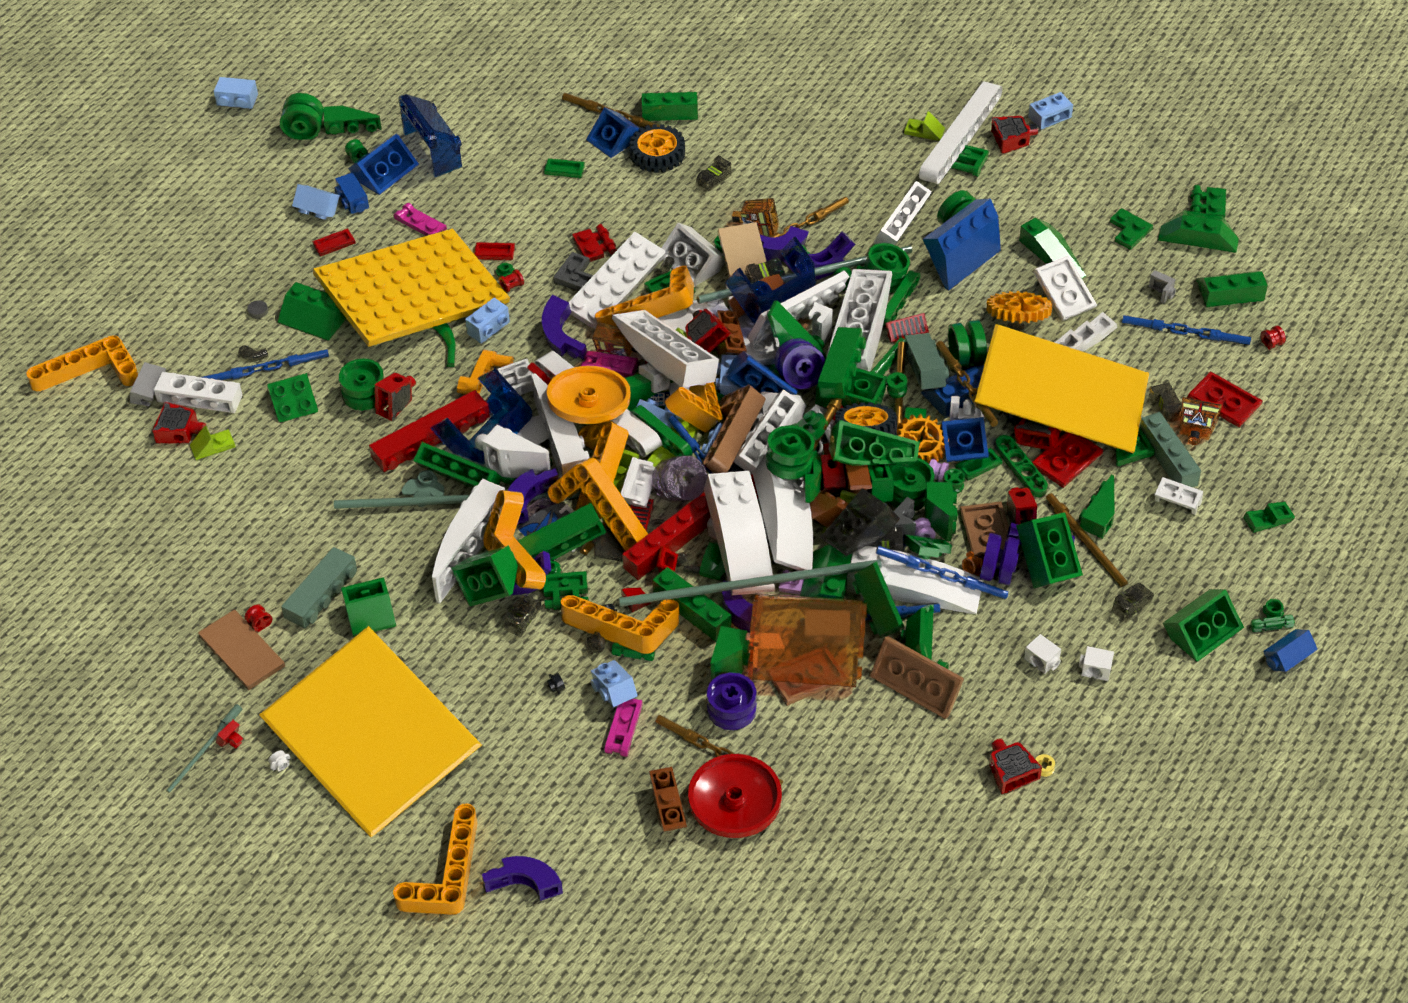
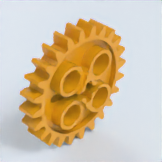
(1019, 307)

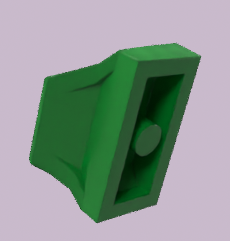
(712, 562)

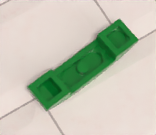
(814, 480)

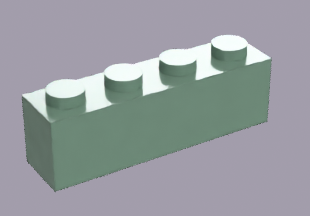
(926, 361)
(1170, 450)
(319, 587)

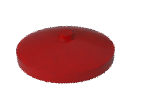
(735, 795)

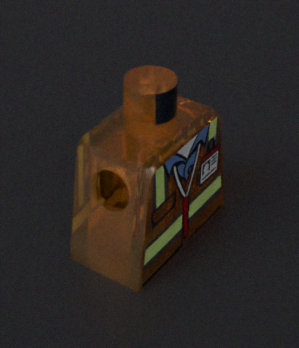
(760, 211)
(611, 340)
(1198, 419)

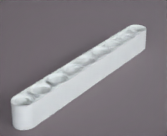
(960, 132)
(640, 436)

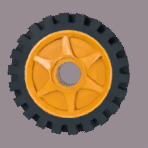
(657, 148)
(869, 416)

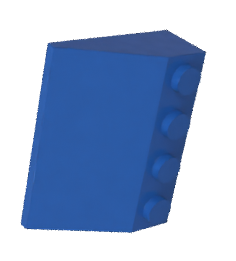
(964, 242)

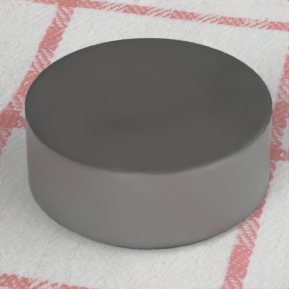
(257, 309)

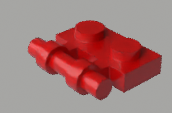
(588, 243)

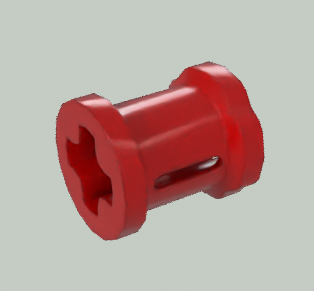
(517, 279)

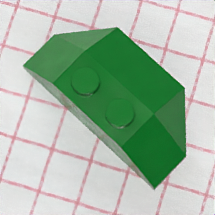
(1199, 231)
(919, 631)

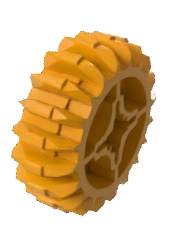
(934, 448)

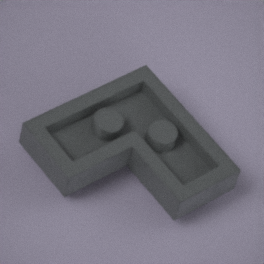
(572, 272)

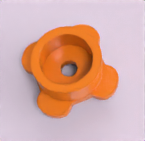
(972, 564)

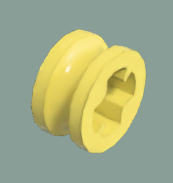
(1050, 767)

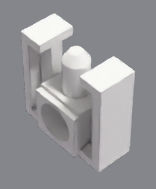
(522, 376)
(963, 413)

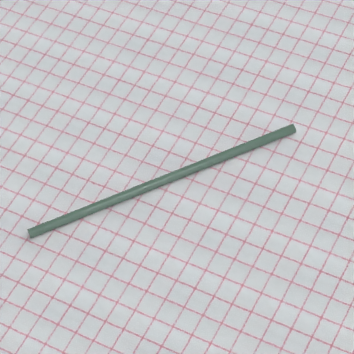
(818, 271)
(412, 501)
(746, 583)

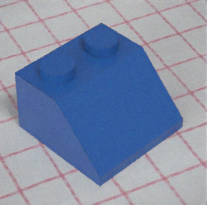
(612, 132)
(966, 439)

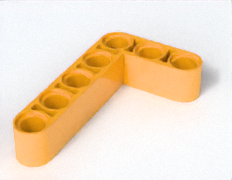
(658, 303)
(83, 360)
(696, 406)
(608, 445)
(604, 496)
(501, 532)
(619, 628)
(453, 869)

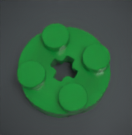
(813, 423)

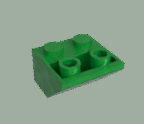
(940, 508)
(369, 606)

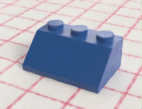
(384, 165)
(748, 371)
(941, 397)

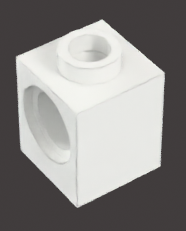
(1043, 654)
(1096, 663)

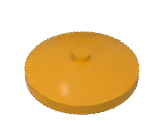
(588, 394)

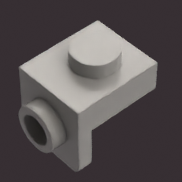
(1163, 284)

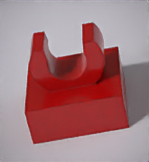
(229, 735)

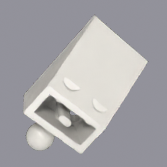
(512, 454)

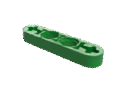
(899, 298)
(670, 440)
(1023, 465)

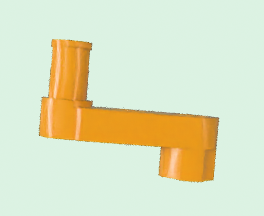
(485, 362)

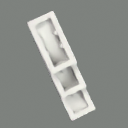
(1088, 333)

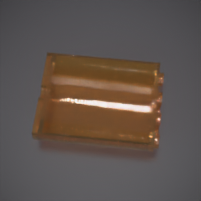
(806, 640)

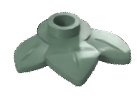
(421, 488)

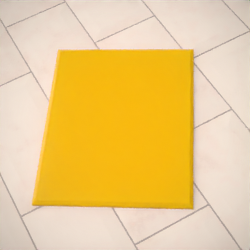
(1063, 388)
(370, 731)

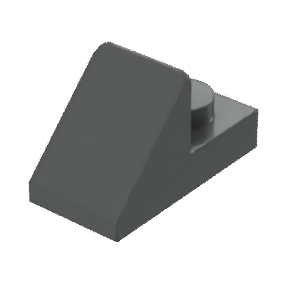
(906, 512)

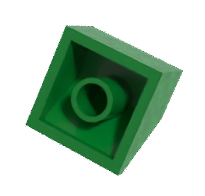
(730, 652)

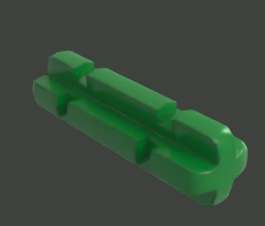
(1272, 623)
(619, 649)

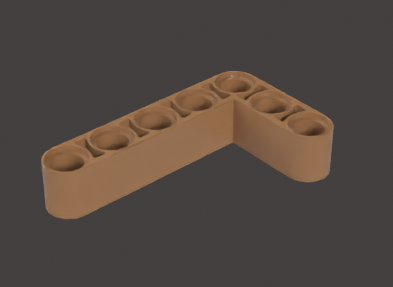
(740, 412)

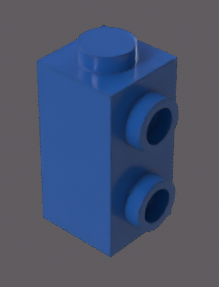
(352, 193)
(1290, 650)

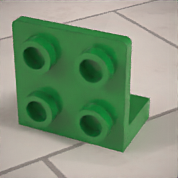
(292, 397)

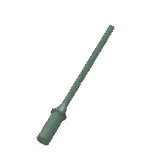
(233, 713)

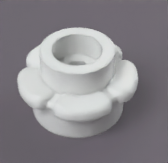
(279, 760)

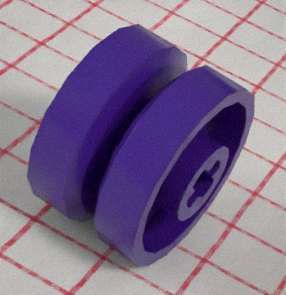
(799, 363)
(1000, 559)
(731, 701)

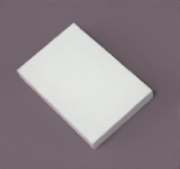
(1065, 288)

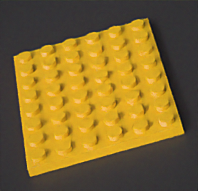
(409, 286)

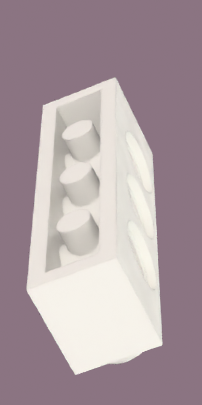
(903, 214)
(198, 392)
(774, 417)

